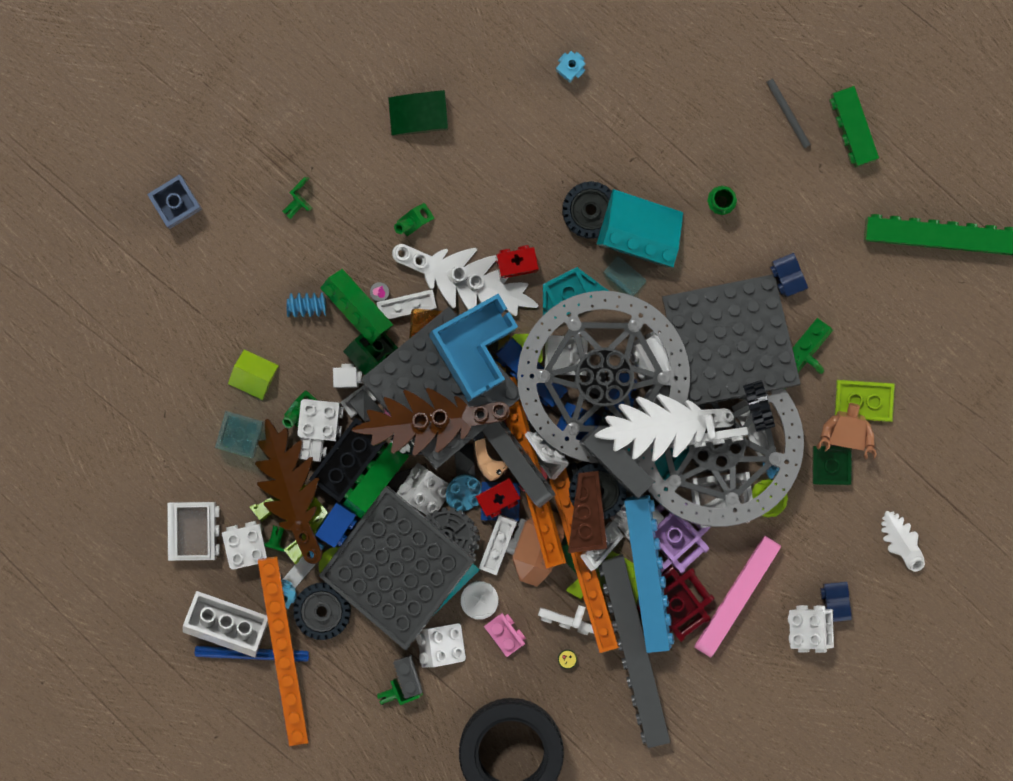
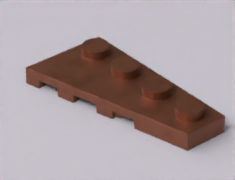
(588, 518)

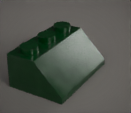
(367, 355)

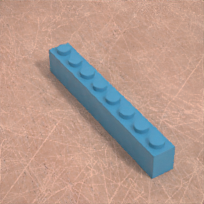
(648, 573)

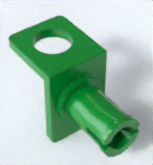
(297, 202)
(413, 220)
(292, 414)
(275, 539)
(395, 693)

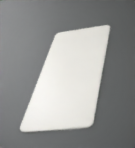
(298, 572)

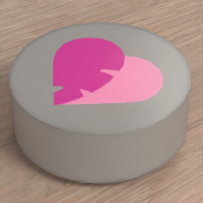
(379, 291)

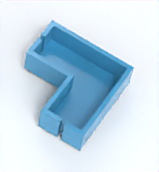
(464, 344)

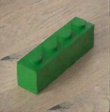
(854, 127)
(356, 306)
(375, 480)

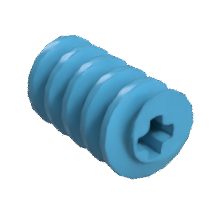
(306, 305)

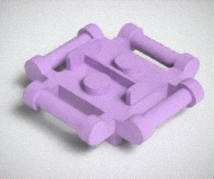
(676, 538)

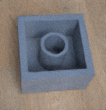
(174, 201)

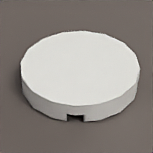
(479, 600)

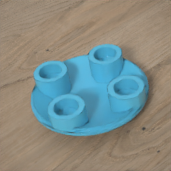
(462, 492)

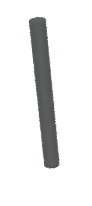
(788, 113)

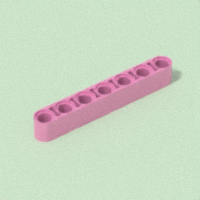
(737, 596)

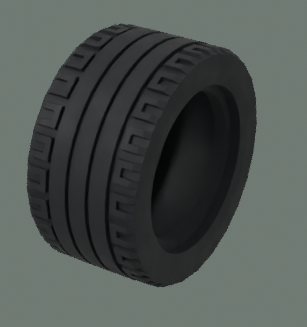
(511, 710)

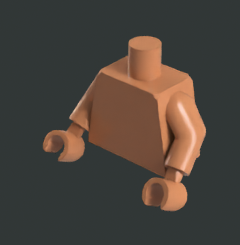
(849, 431)

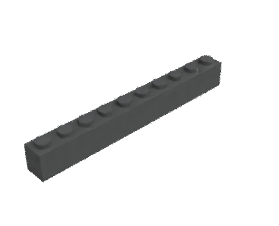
(635, 653)

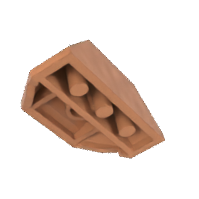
(528, 554)

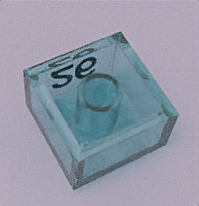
(239, 434)

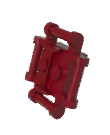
(683, 603)

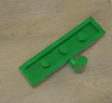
(809, 344)

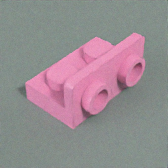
(504, 634)

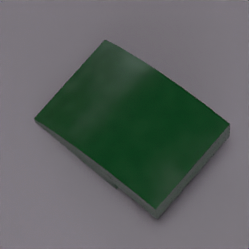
(418, 113)

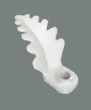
(902, 541)

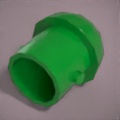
(724, 191)

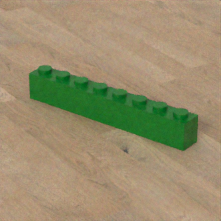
(937, 235)

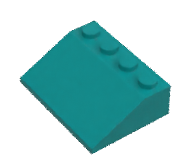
(641, 229)

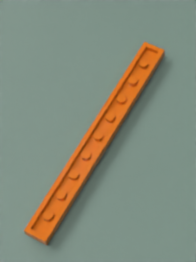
(543, 516)
(588, 579)
(283, 650)

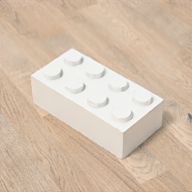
(225, 624)

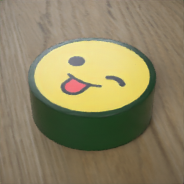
(567, 659)

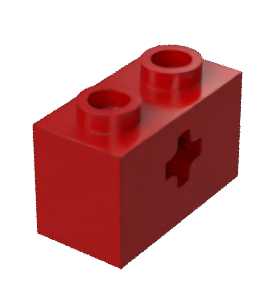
(526, 266)
(504, 488)

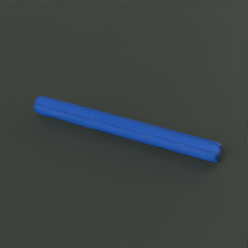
(262, 654)

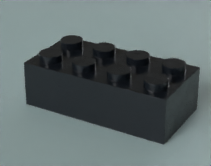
(346, 462)

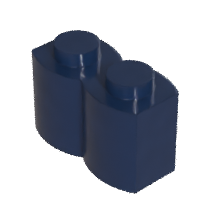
(789, 275)
(837, 598)

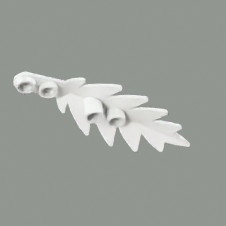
(467, 280)
(661, 425)

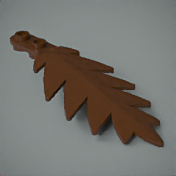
(426, 421)
(287, 488)

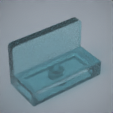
(624, 276)

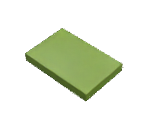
(874, 398)

